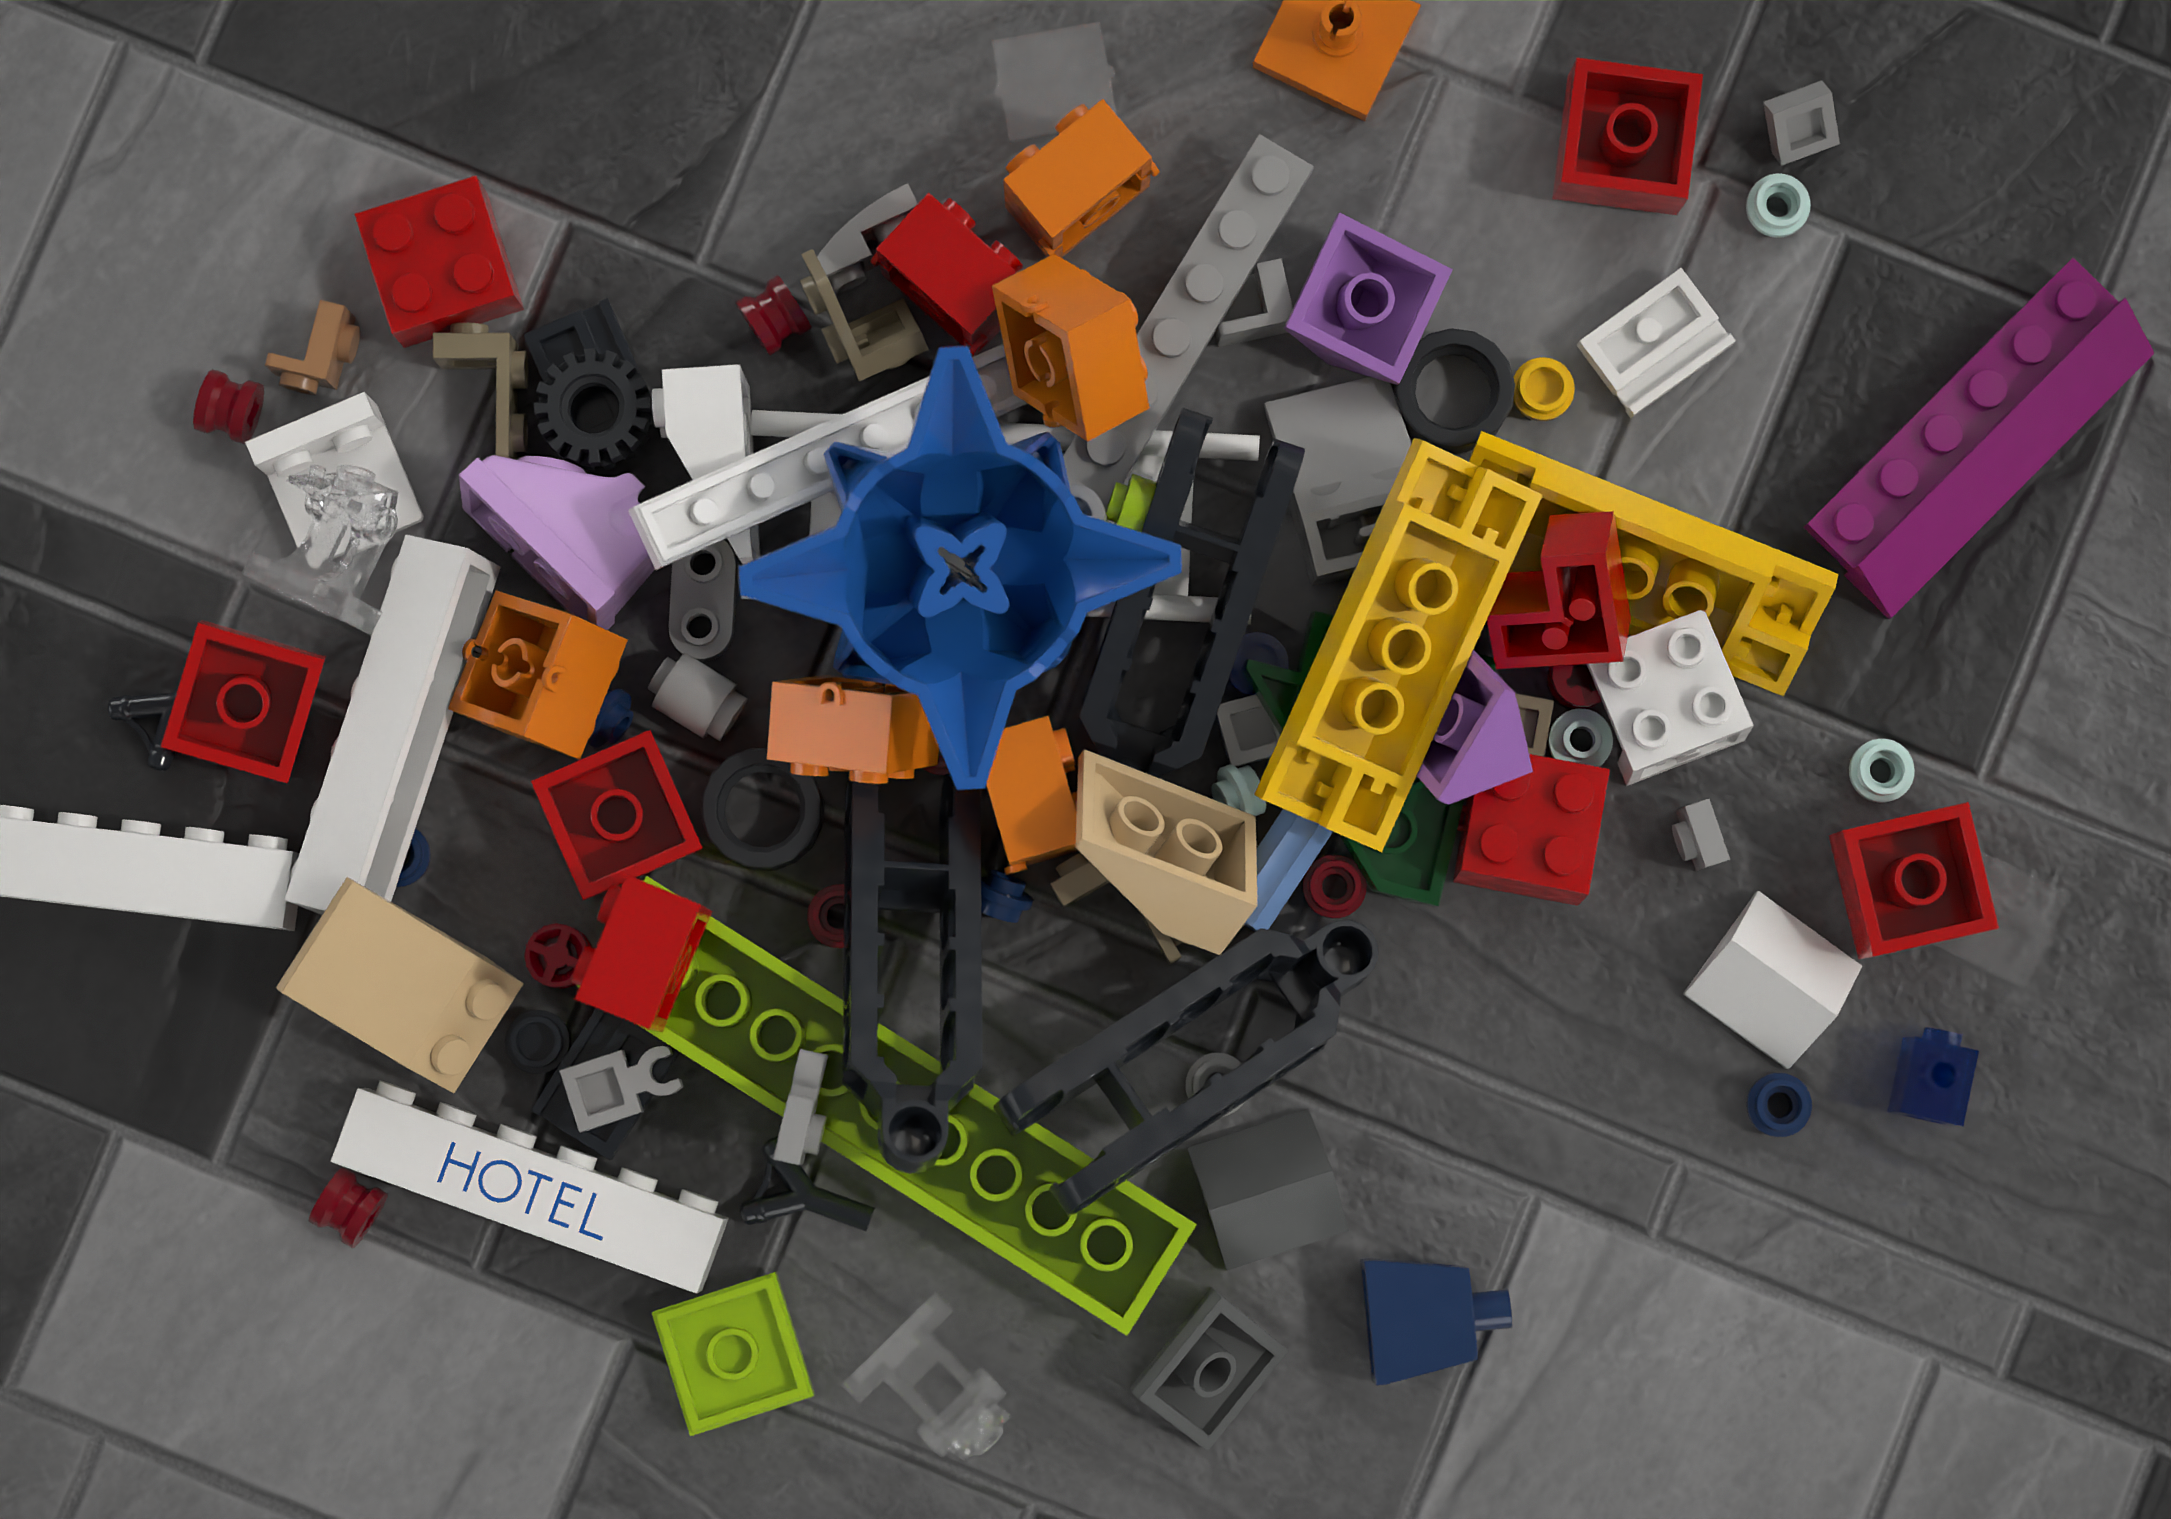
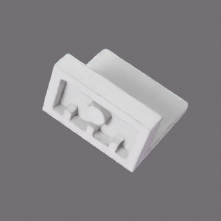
(334, 436)
(1671, 698)

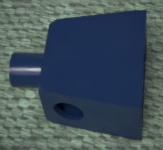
(1425, 1317)

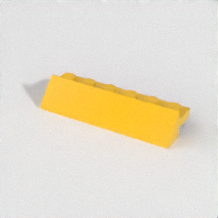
(1677, 564)
(1398, 644)

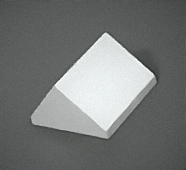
(1774, 981)

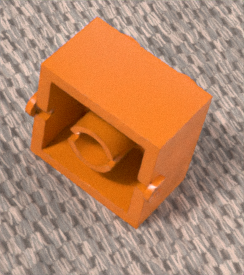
(1076, 178)
(1071, 347)
(537, 674)
(849, 728)
(1032, 794)

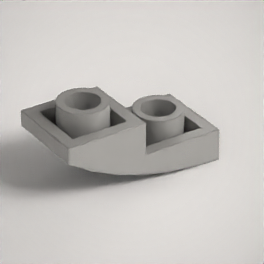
(847, 252)

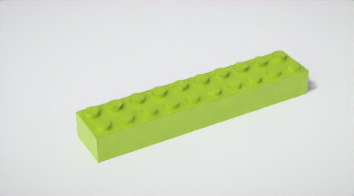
(753, 1014)

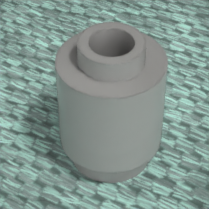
(696, 697)

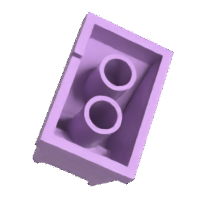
(564, 528)

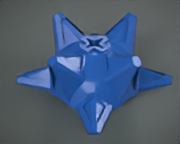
(1013, 526)

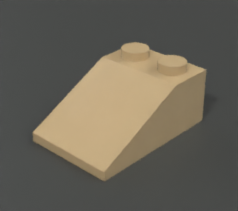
(1168, 851)
(400, 985)

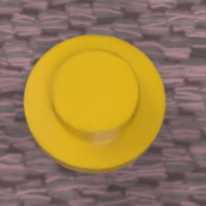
(1543, 389)

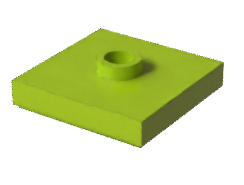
(733, 1353)

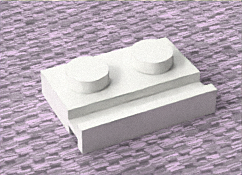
(1655, 342)

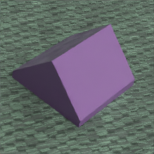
(1366, 301)
(1477, 739)

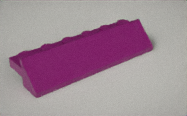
(1981, 437)

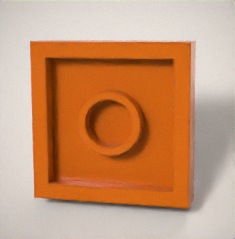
(1337, 48)

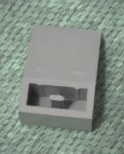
(1348, 468)

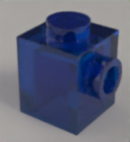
(1934, 1078)

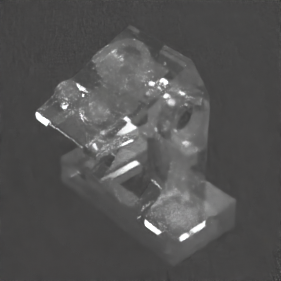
(309, 574)
(971, 1420)

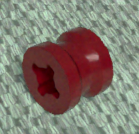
(773, 315)
(228, 406)
(1571, 686)
(549, 951)
(348, 1207)

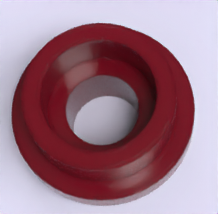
(1349, 872)
(818, 916)

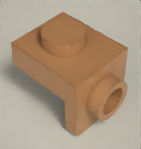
(331, 344)

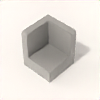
(1259, 307)

